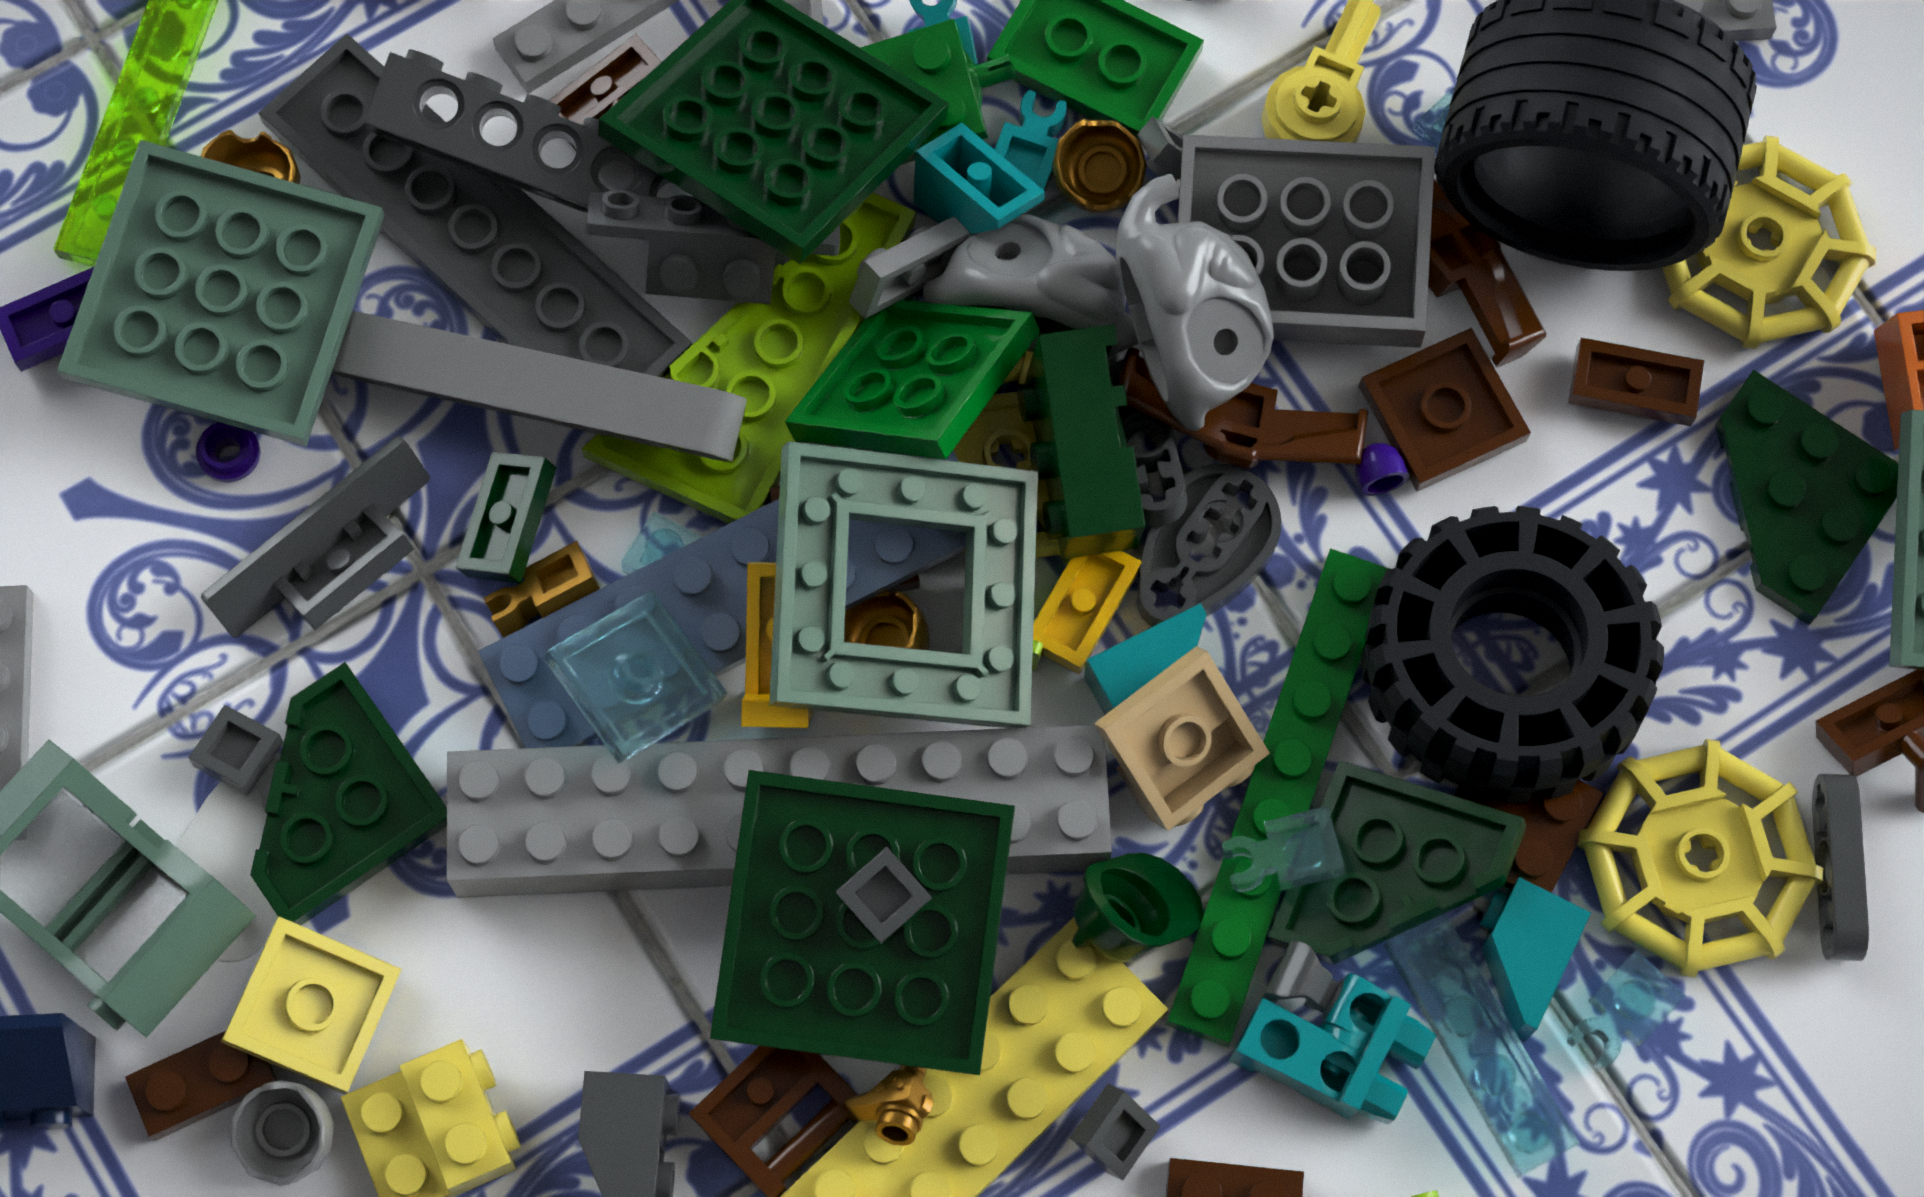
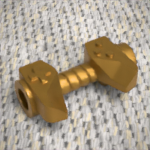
(896, 1105)

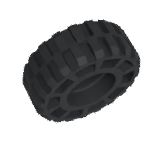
(1531, 570)

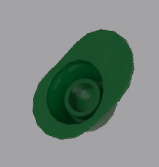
(1134, 906)

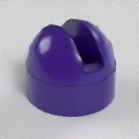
(1380, 470)

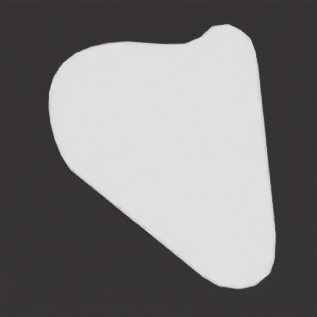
(224, 844)

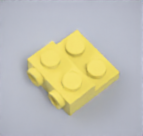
(433, 1126)

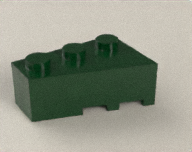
(1081, 444)

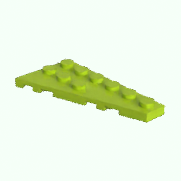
(772, 361)

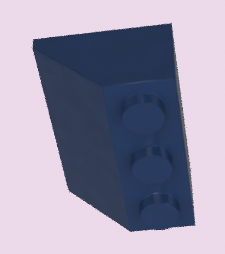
(45, 1070)

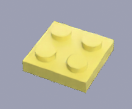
(311, 1005)

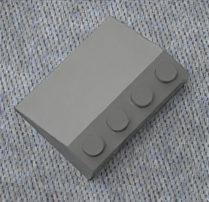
(1327, 227)

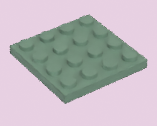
(222, 293)

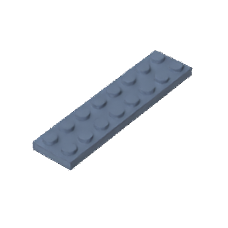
(706, 597)

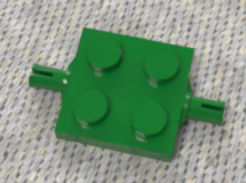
(940, 64)

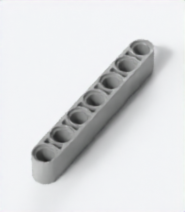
(541, 386)

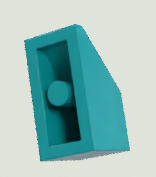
(970, 181)
(1136, 661)
(1529, 949)

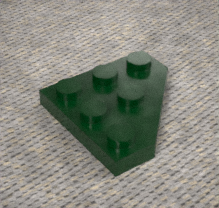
(1801, 493)
(339, 800)
(1404, 861)

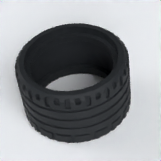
(1597, 130)

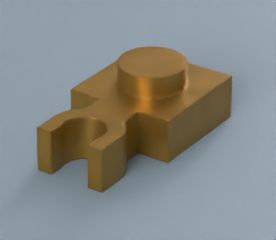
(547, 588)

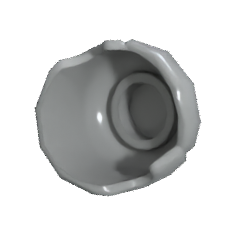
(282, 1132)

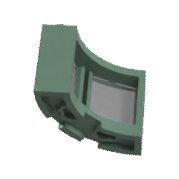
(100, 900)

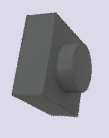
(1163, 148)
(236, 750)
(883, 895)
(1115, 1131)

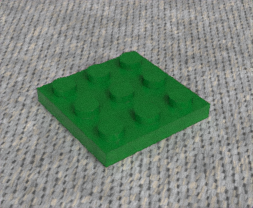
(913, 378)

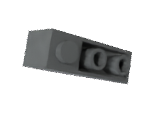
(626, 1132)

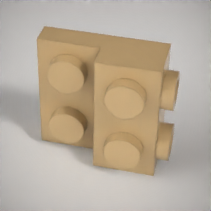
(1181, 740)

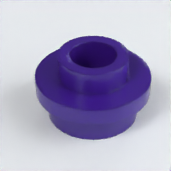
(217, 438)

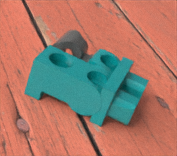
(1343, 1055)

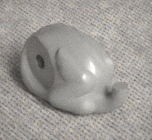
(1038, 270)
(1191, 306)

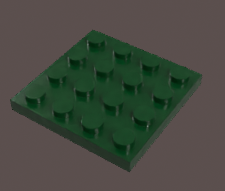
(774, 122)
(809, 971)

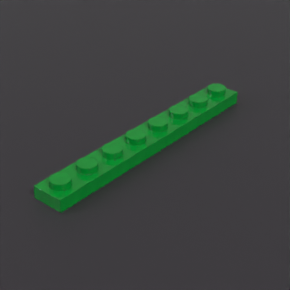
(1280, 786)

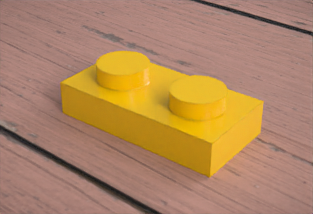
(1083, 606)

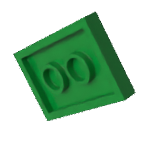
(1099, 57)

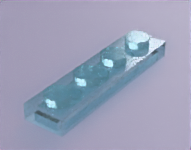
(1481, 1044)

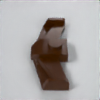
(1475, 264)
(1251, 427)

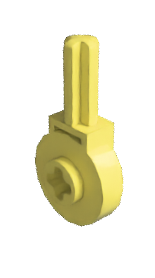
(1323, 95)

